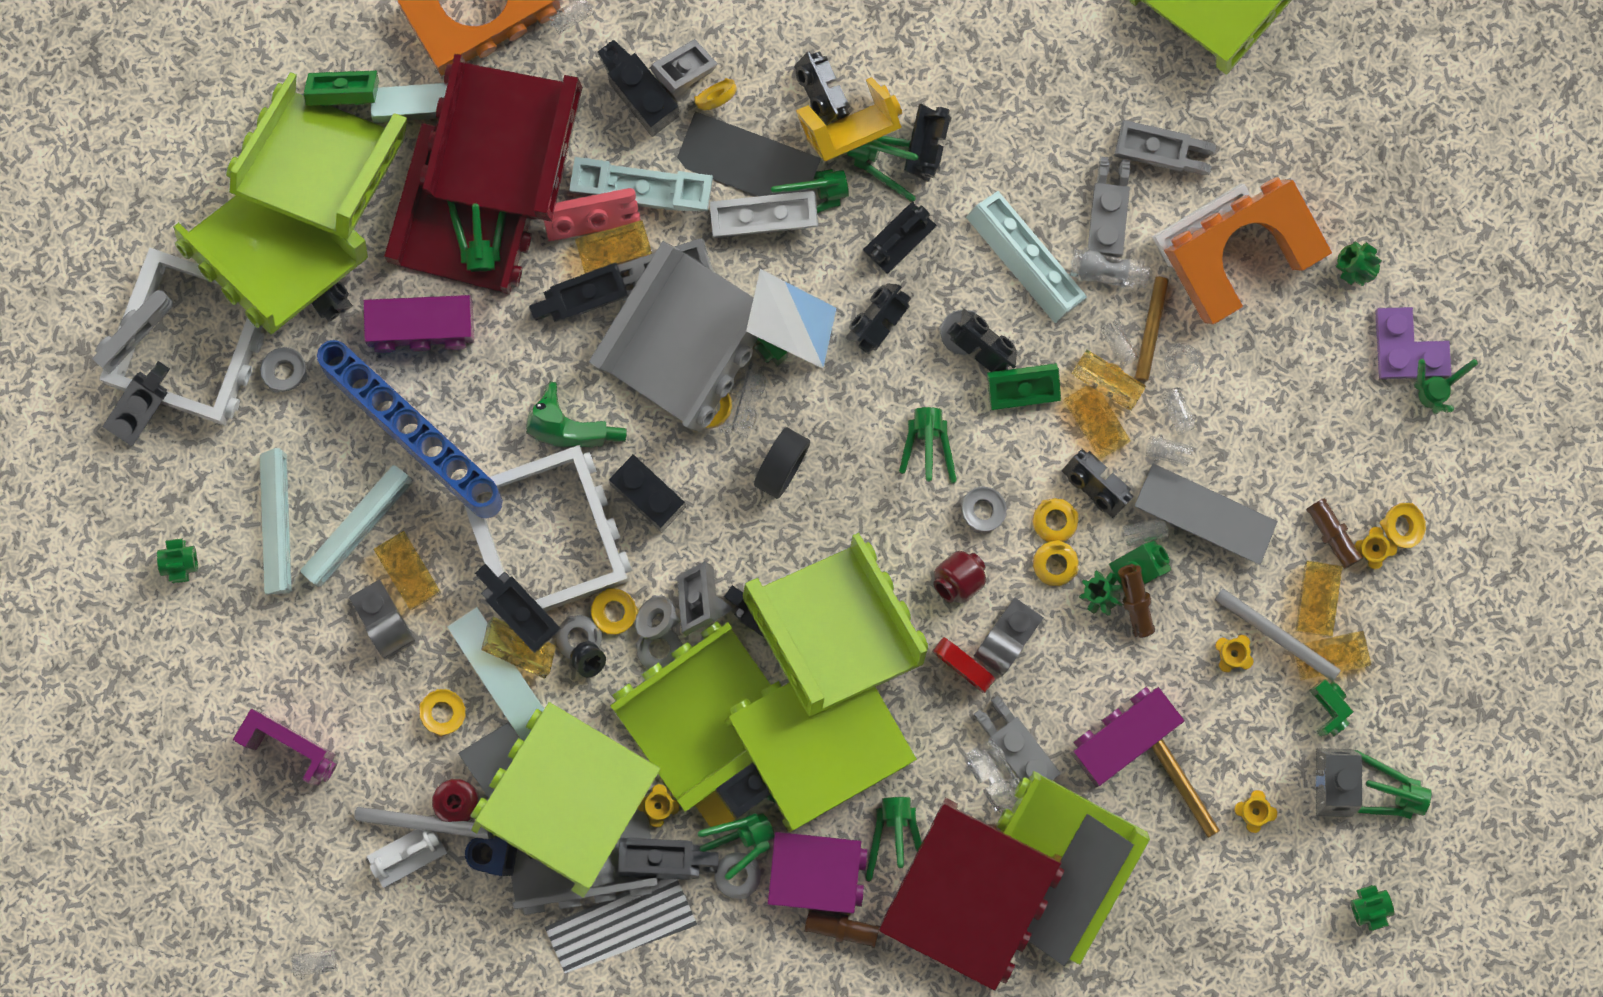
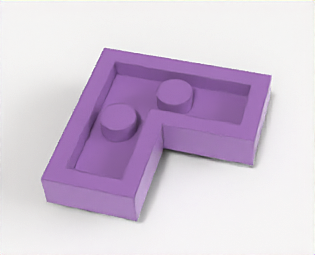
(1400, 354)

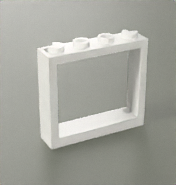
(238, 370)
(596, 499)

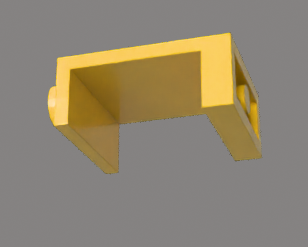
(854, 129)

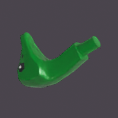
(551, 426)

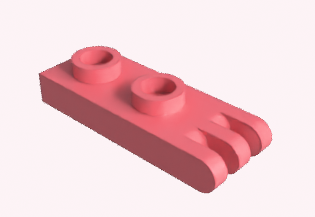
(592, 214)

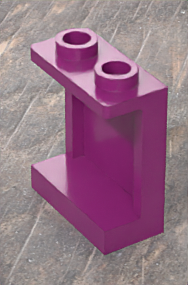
(258, 724)
(816, 872)

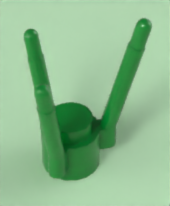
(871, 151)
(829, 185)
(479, 255)
(1437, 389)
(928, 425)
(1411, 796)
(897, 814)
(752, 831)

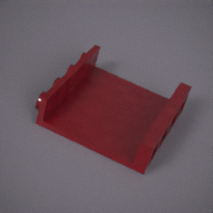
(501, 139)
(427, 240)
(971, 896)

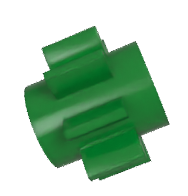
(1358, 263)
(177, 560)
(1096, 601)
(1372, 907)

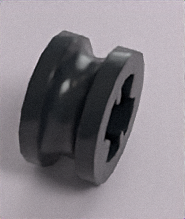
(581, 653)

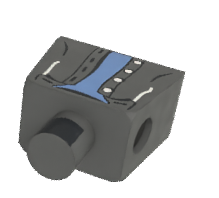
(1338, 782)

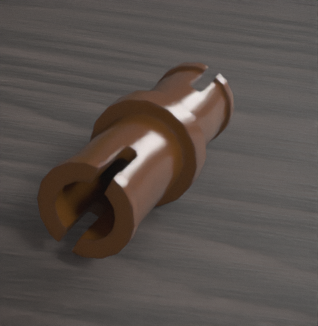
(1334, 533)
(1136, 600)
(842, 928)

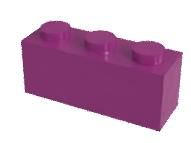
(419, 322)
(1126, 735)

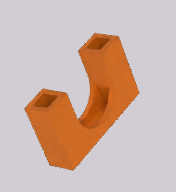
(445, 37)
(1200, 254)

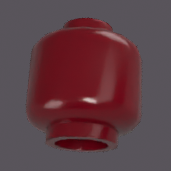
(959, 577)
(468, 795)

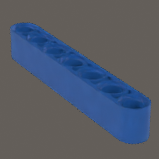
(415, 443)

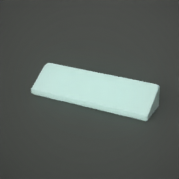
(410, 101)
(1026, 256)
(275, 522)
(356, 526)

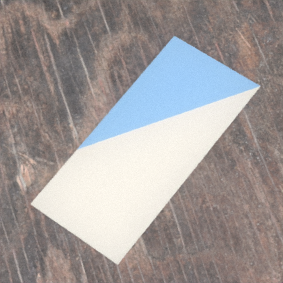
(791, 319)

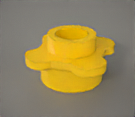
(1386, 547)
(1242, 660)
(1258, 801)
(668, 806)

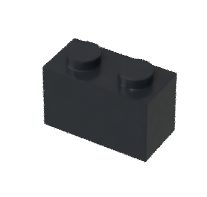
(647, 493)

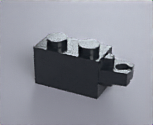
(638, 88)

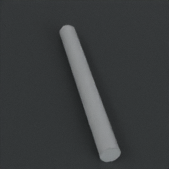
(1278, 635)
(418, 822)

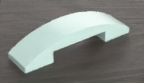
(652, 188)
(498, 676)

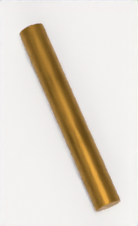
(1151, 328)
(1185, 788)

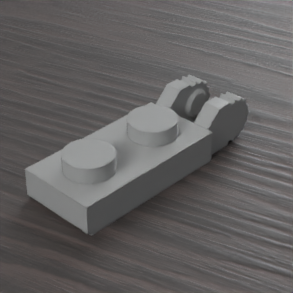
(1161, 147)
(1109, 211)
(1017, 743)

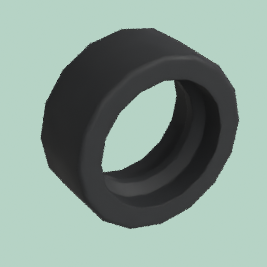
(782, 462)

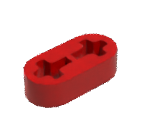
(964, 665)

